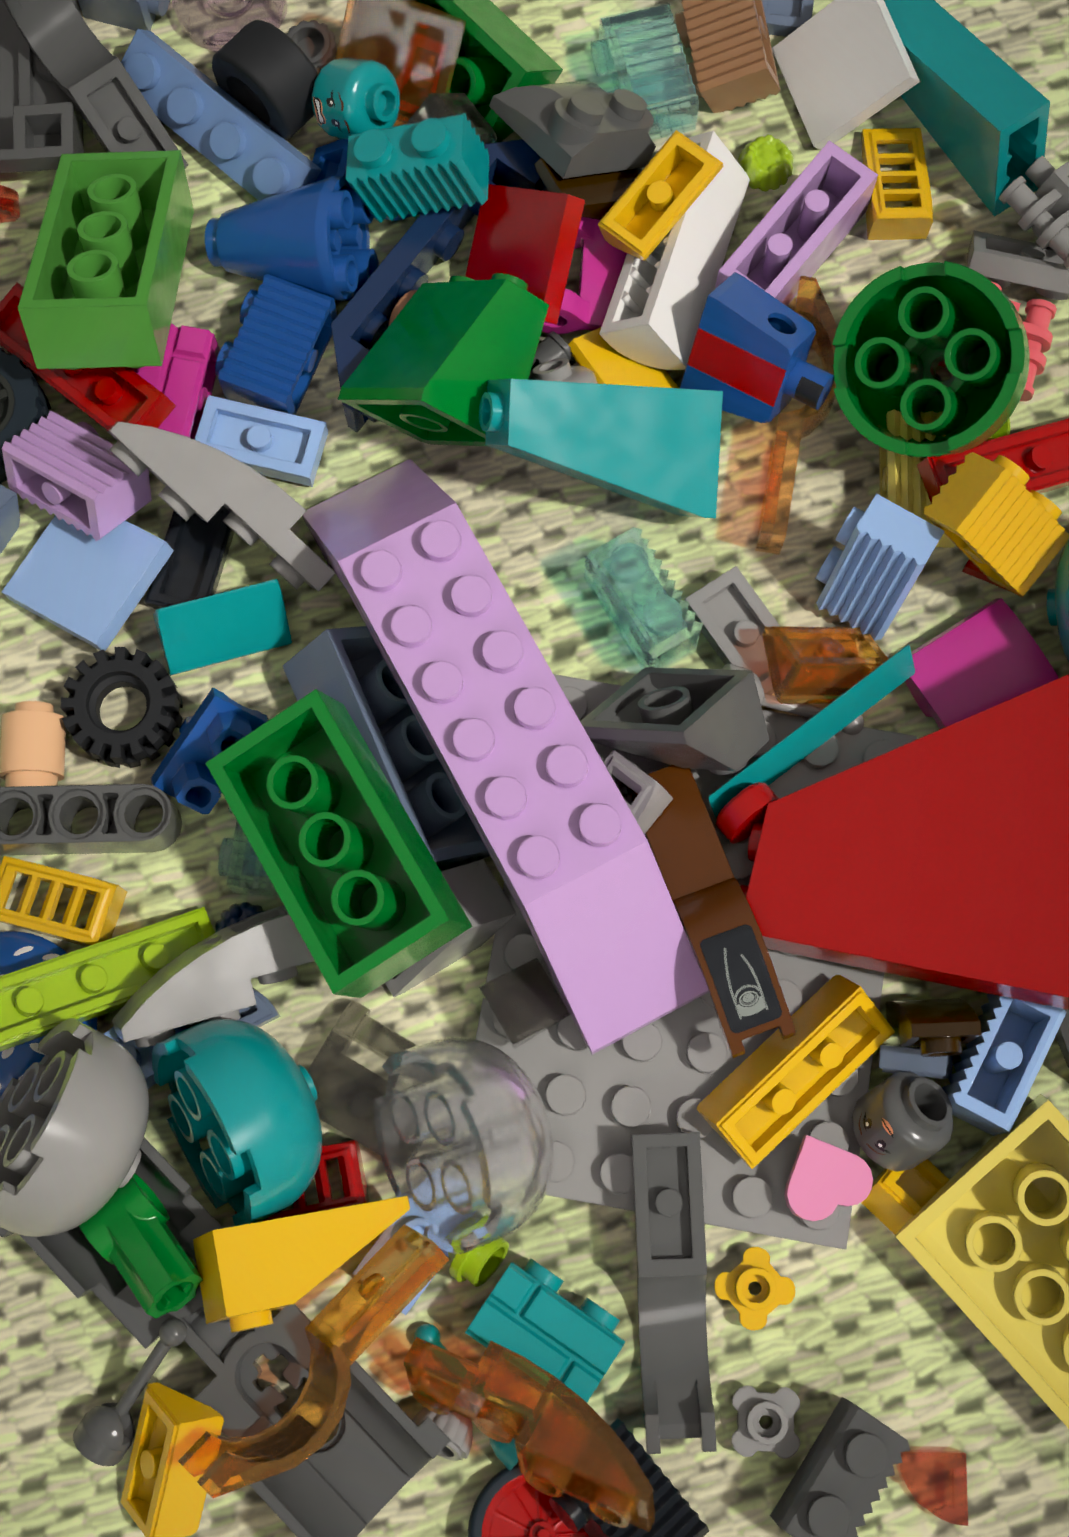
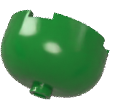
(901, 333)

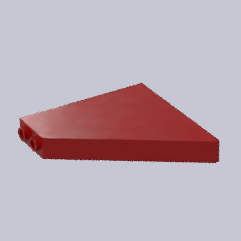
(933, 857)

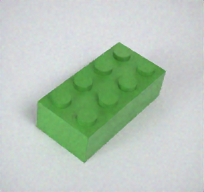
(108, 261)

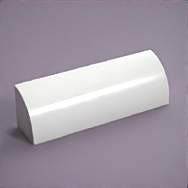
(663, 298)

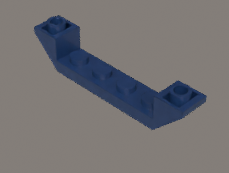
(411, 259)

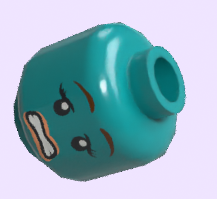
(353, 95)

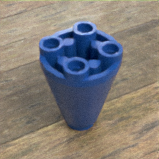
(301, 236)

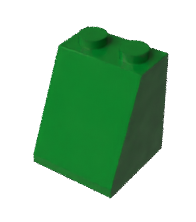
(442, 352)

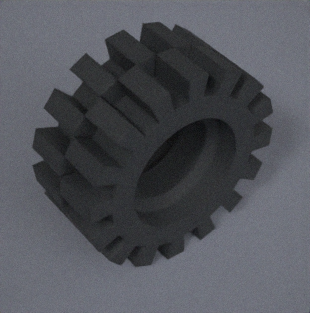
(97, 682)

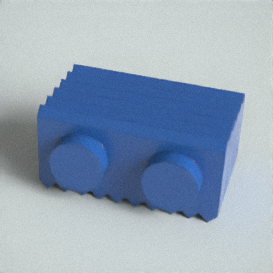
(276, 346)

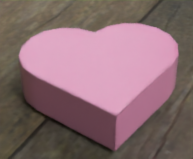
(825, 1178)

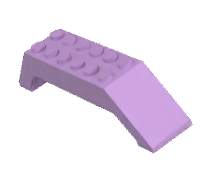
(512, 751)

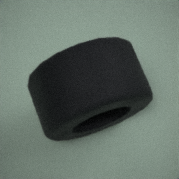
(267, 76)

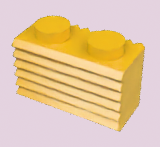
(998, 521)

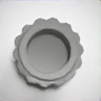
(456, 1427)

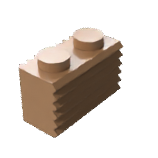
(729, 51)

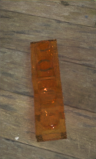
(555, 1432)

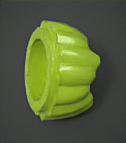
(766, 163)

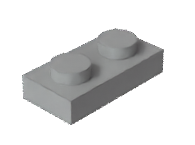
(1019, 262)
(734, 622)

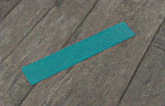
(819, 728)

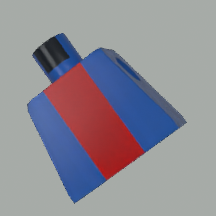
(754, 353)

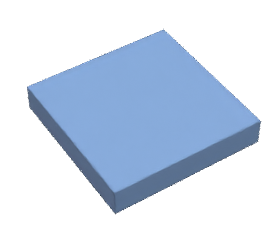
(87, 582)

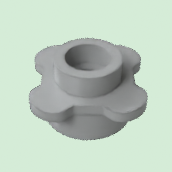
(779, 1436)

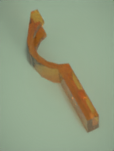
(795, 424)
(336, 1341)

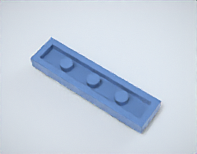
(214, 120)

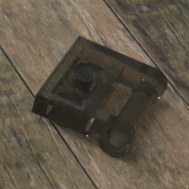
(349, 1089)

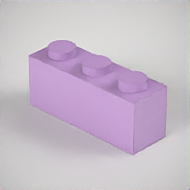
(804, 224)

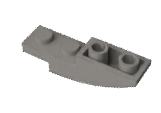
(205, 479)
(214, 977)

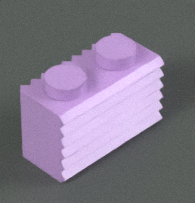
(74, 475)

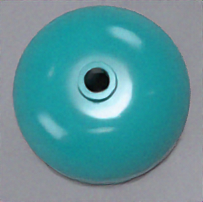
(252, 1107)

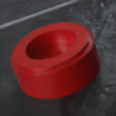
(744, 811)

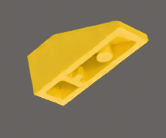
(280, 1260)

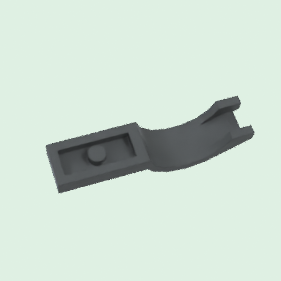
(90, 76)
(672, 1289)

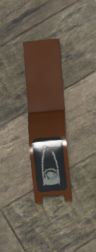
(715, 915)

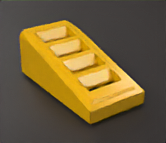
(898, 222)
(102, 917)

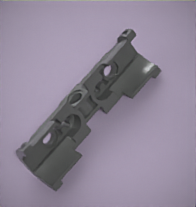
(376, 1440)

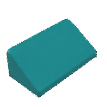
(223, 626)

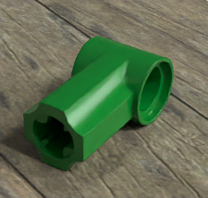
(135, 1238)

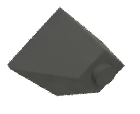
(684, 718)

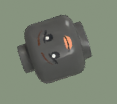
(903, 1121)

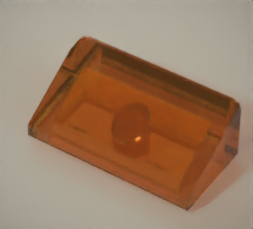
(818, 662)

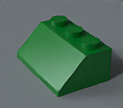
(494, 57)

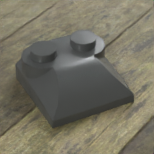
(580, 126)

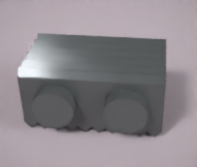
(840, 1475)

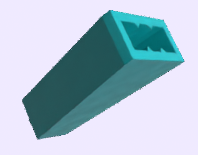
(971, 101)
(623, 438)

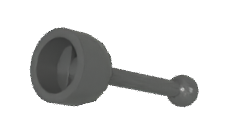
(110, 1428)

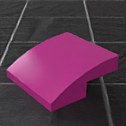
(977, 665)

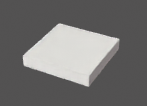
(844, 67)

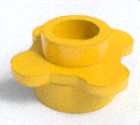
(774, 1288)

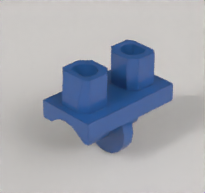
(204, 735)

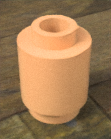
(32, 745)

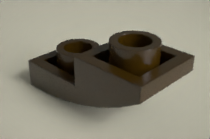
(934, 1025)

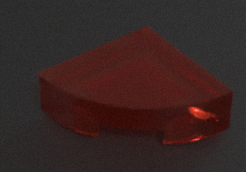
(937, 1482)

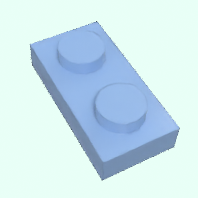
(264, 439)

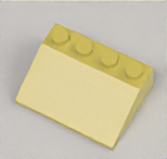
(1003, 1247)

